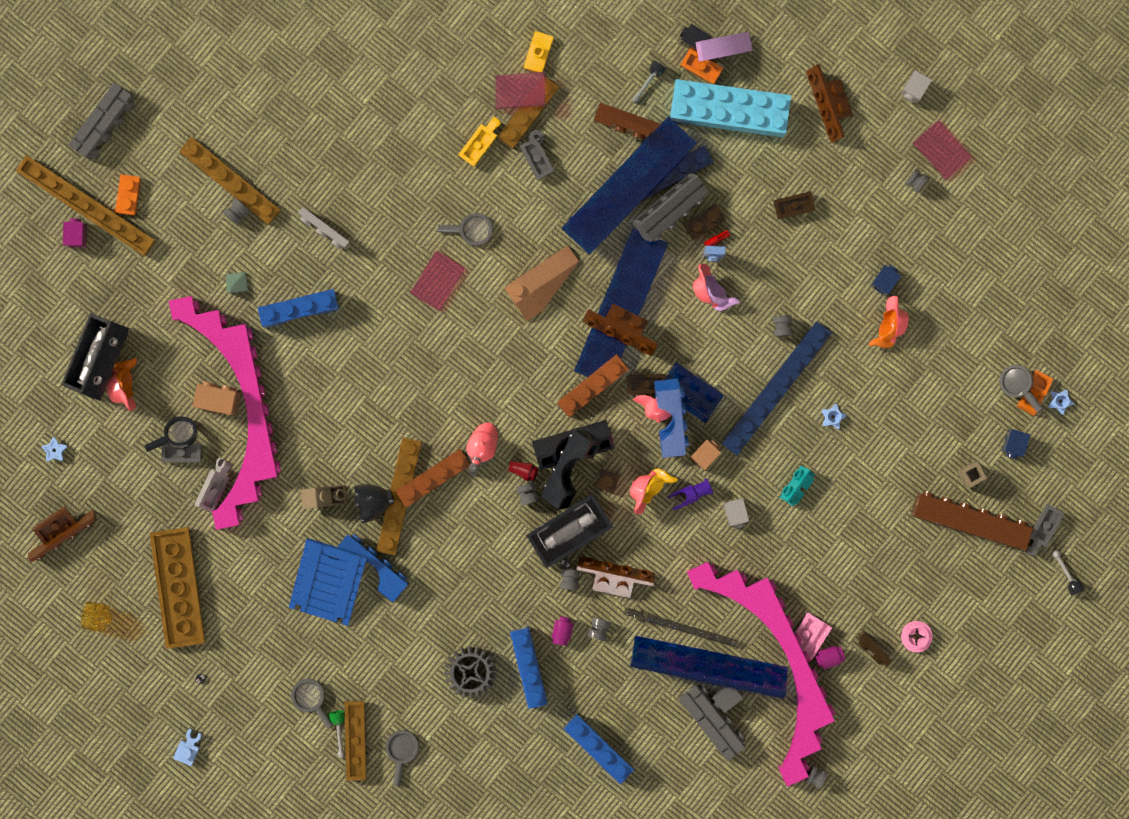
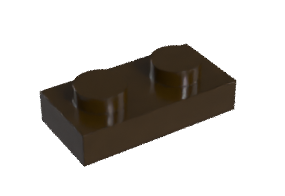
(794, 205)
(704, 222)
(643, 383)
(878, 655)

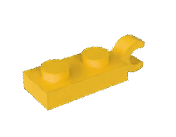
(479, 142)

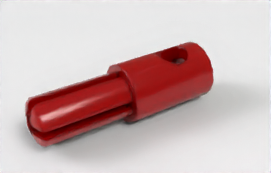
(717, 239)

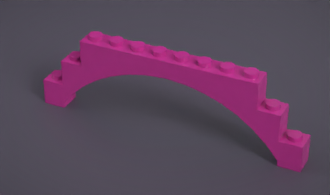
(260, 458)
(811, 705)

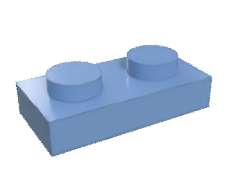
(713, 253)

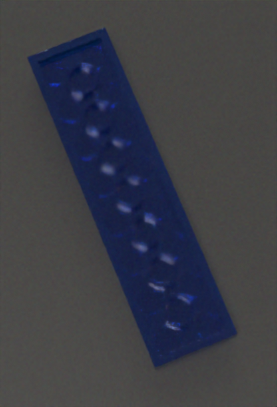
(628, 185)

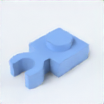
(187, 749)

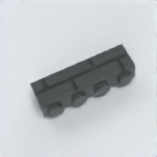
(102, 121)
(671, 207)
(711, 721)

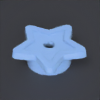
(1065, 401)
(838, 416)
(49, 450)

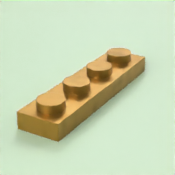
(525, 117)
(355, 740)

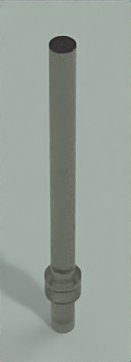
(644, 616)

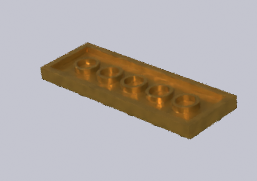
(177, 587)

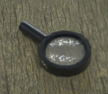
(178, 433)

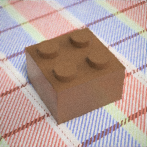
(217, 400)

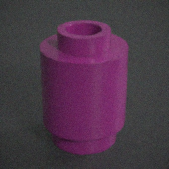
(562, 631)
(830, 657)

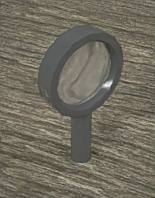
(474, 229)
(308, 697)

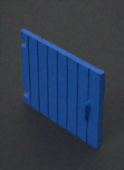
(327, 584)

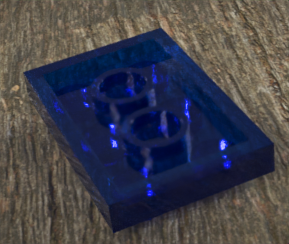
(699, 397)

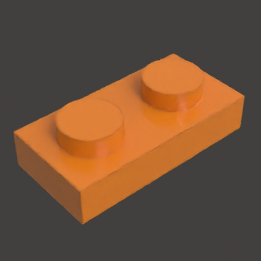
(706, 69)
(128, 195)

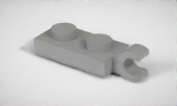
(213, 486)

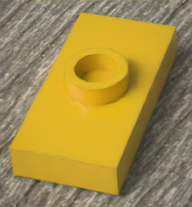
(538, 52)

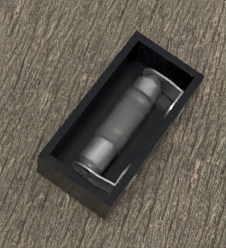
(95, 357)
(569, 531)

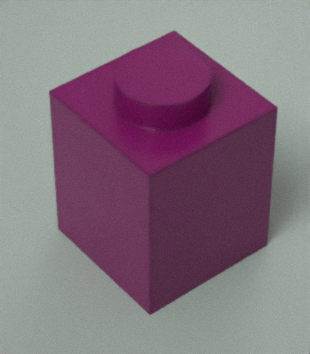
(74, 233)

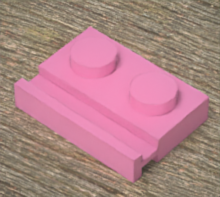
(812, 634)

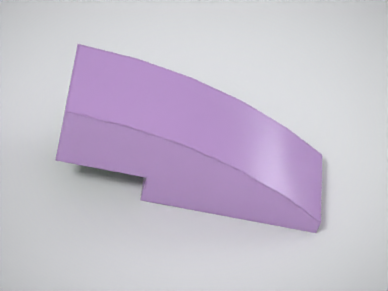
(723, 46)

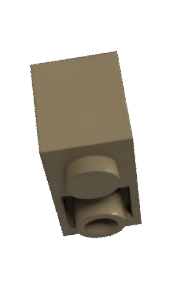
(323, 496)

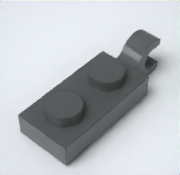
(1044, 528)

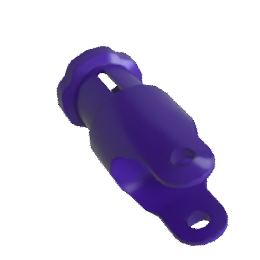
(693, 493)

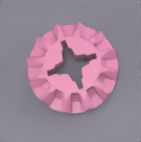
(923, 643)

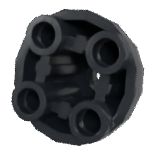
(372, 501)

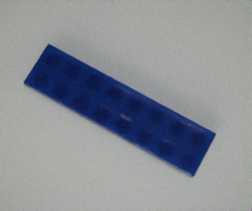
(627, 290)
(709, 667)

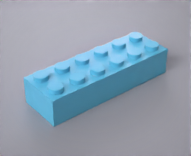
(730, 108)

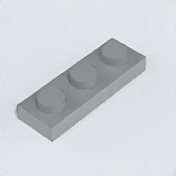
(323, 229)

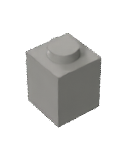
(915, 87)
(736, 513)

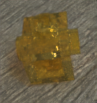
(96, 617)

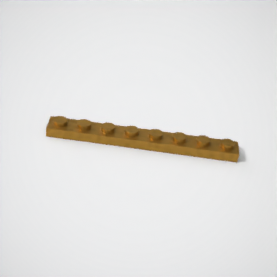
(85, 205)

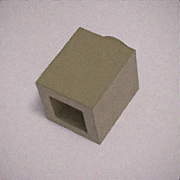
(971, 474)

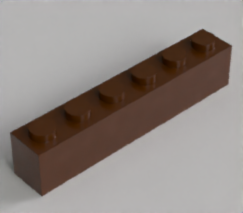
(970, 521)

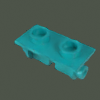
(801, 478)

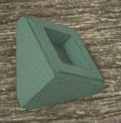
(236, 282)

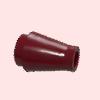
(526, 471)

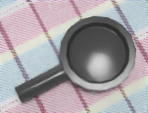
(1018, 382)
(401, 748)

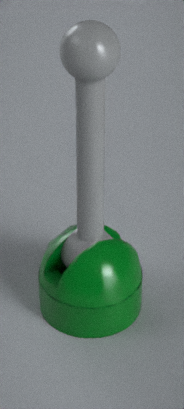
(337, 718)

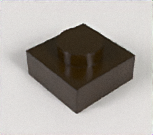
(607, 481)

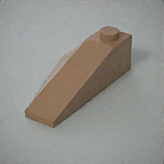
(540, 284)

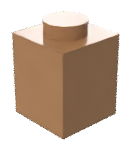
(706, 454)

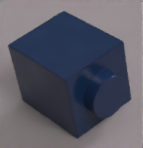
(886, 279)
(1015, 444)

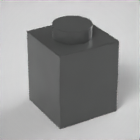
(727, 698)

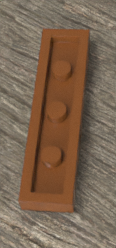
(593, 385)
(432, 478)

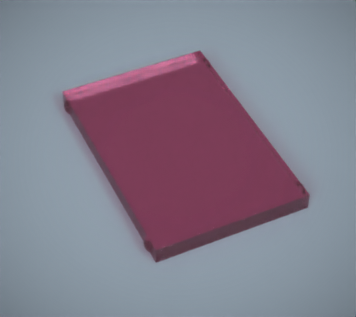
(520, 90)
(942, 150)
(437, 280)

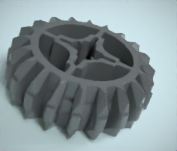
(461, 686)

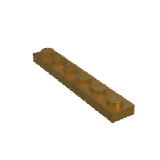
(230, 180)
(395, 514)

